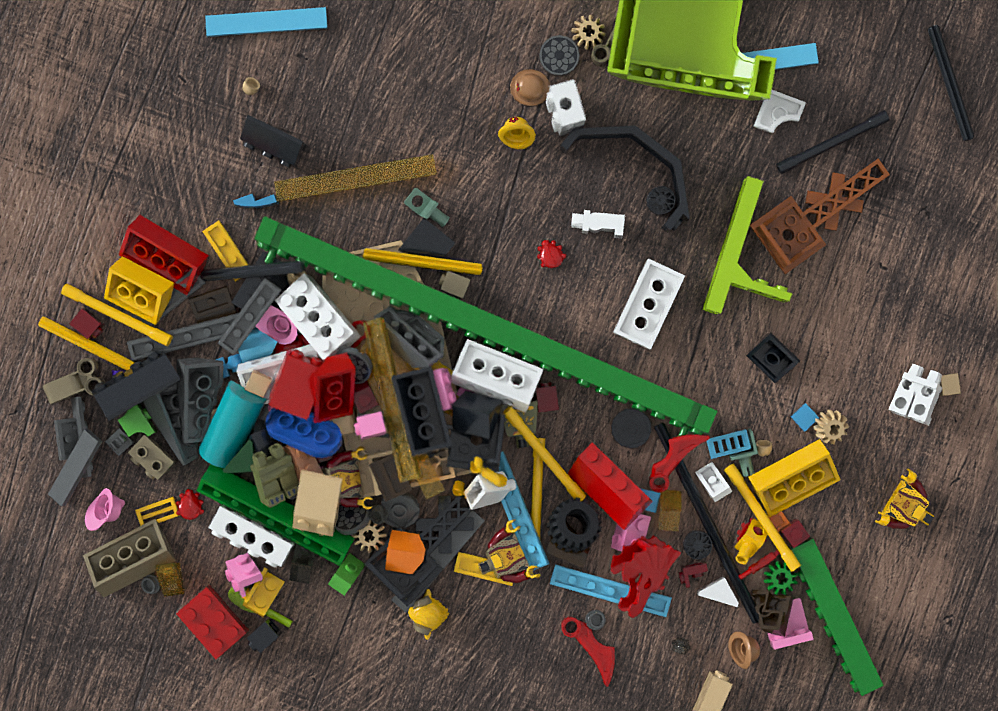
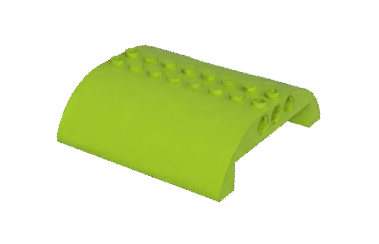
(687, 49)

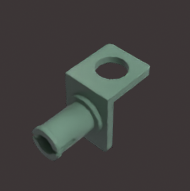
(427, 209)
(745, 456)

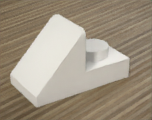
(713, 482)

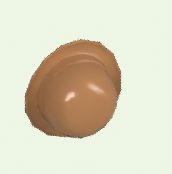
(530, 87)
(743, 649)

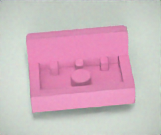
(444, 387)
(637, 529)
(242, 572)

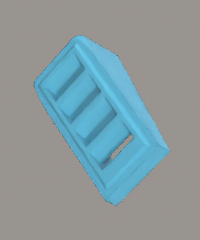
(745, 439)

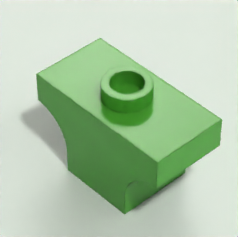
(137, 421)
(346, 574)

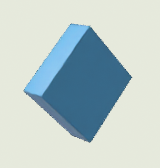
(804, 417)

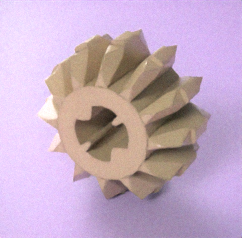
(594, 29)
(825, 431)
(376, 533)

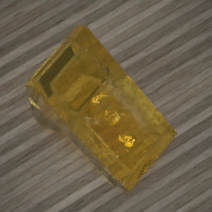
(670, 510)
(170, 578)

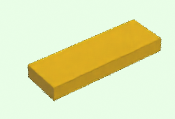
(224, 246)
(468, 565)

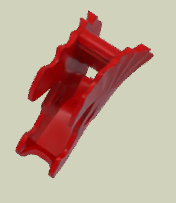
(653, 561)

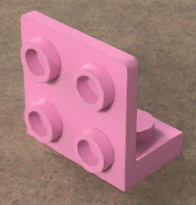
(797, 628)

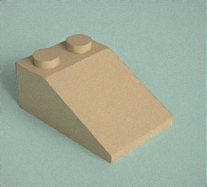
(317, 503)

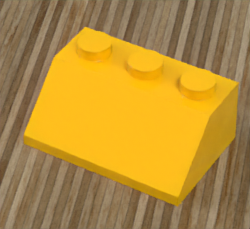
(138, 290)

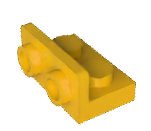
(263, 593)

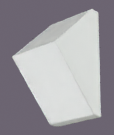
(719, 591)

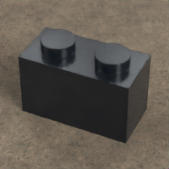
(264, 635)

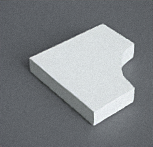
(777, 110)

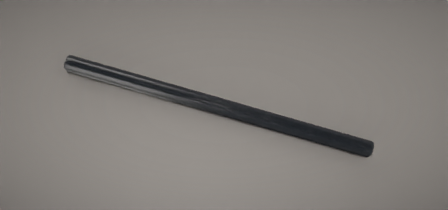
(710, 528)

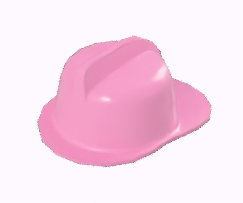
(278, 326)
(103, 509)

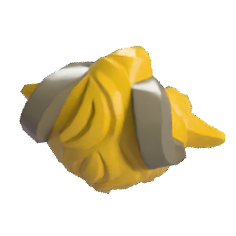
(427, 614)

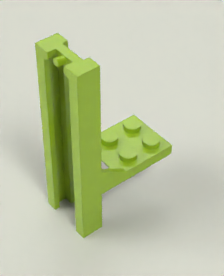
(727, 269)

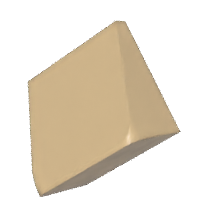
(950, 384)

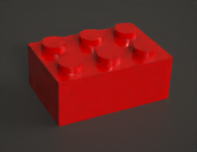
(212, 622)

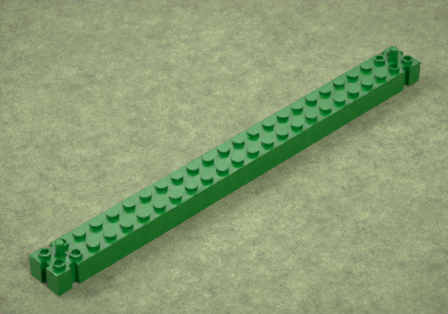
(478, 323)

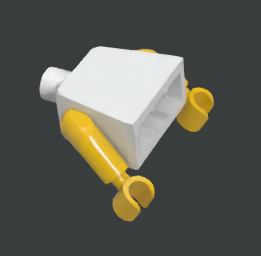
(486, 488)

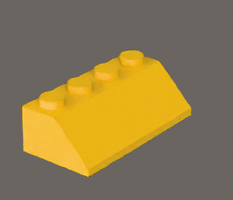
(794, 478)

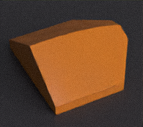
(404, 552)

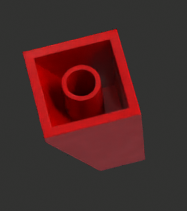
(295, 384)

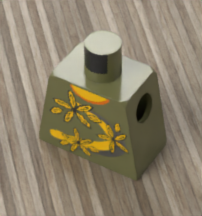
(529, 419)

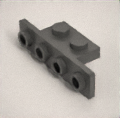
(69, 431)

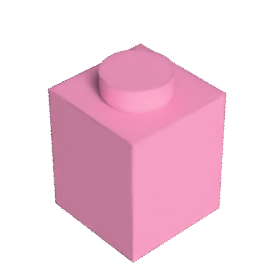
(370, 426)

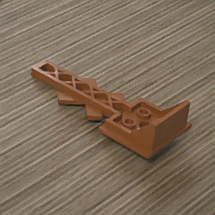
(805, 238)

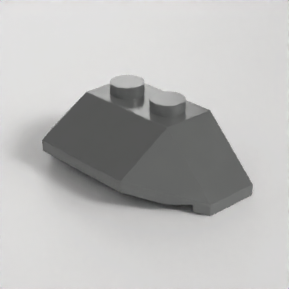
(412, 338)

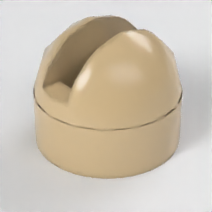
(251, 86)
(764, 447)

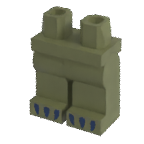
(274, 476)

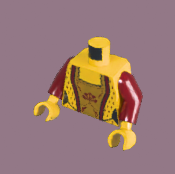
(906, 505)

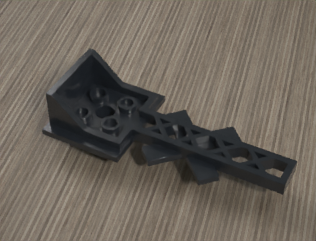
(464, 451)
(409, 586)

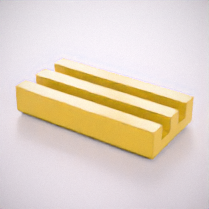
(174, 507)

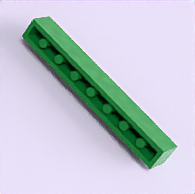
(245, 499)
(837, 618)

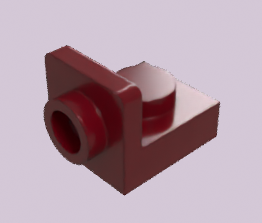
(695, 570)

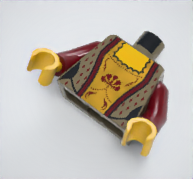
(346, 467)
(507, 557)

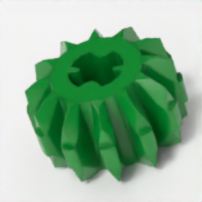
(775, 582)

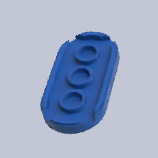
(312, 438)

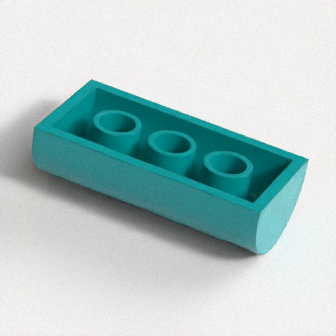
(231, 425)

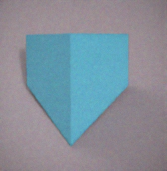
(256, 346)

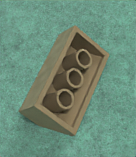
(128, 558)

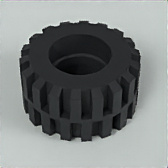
(585, 514)

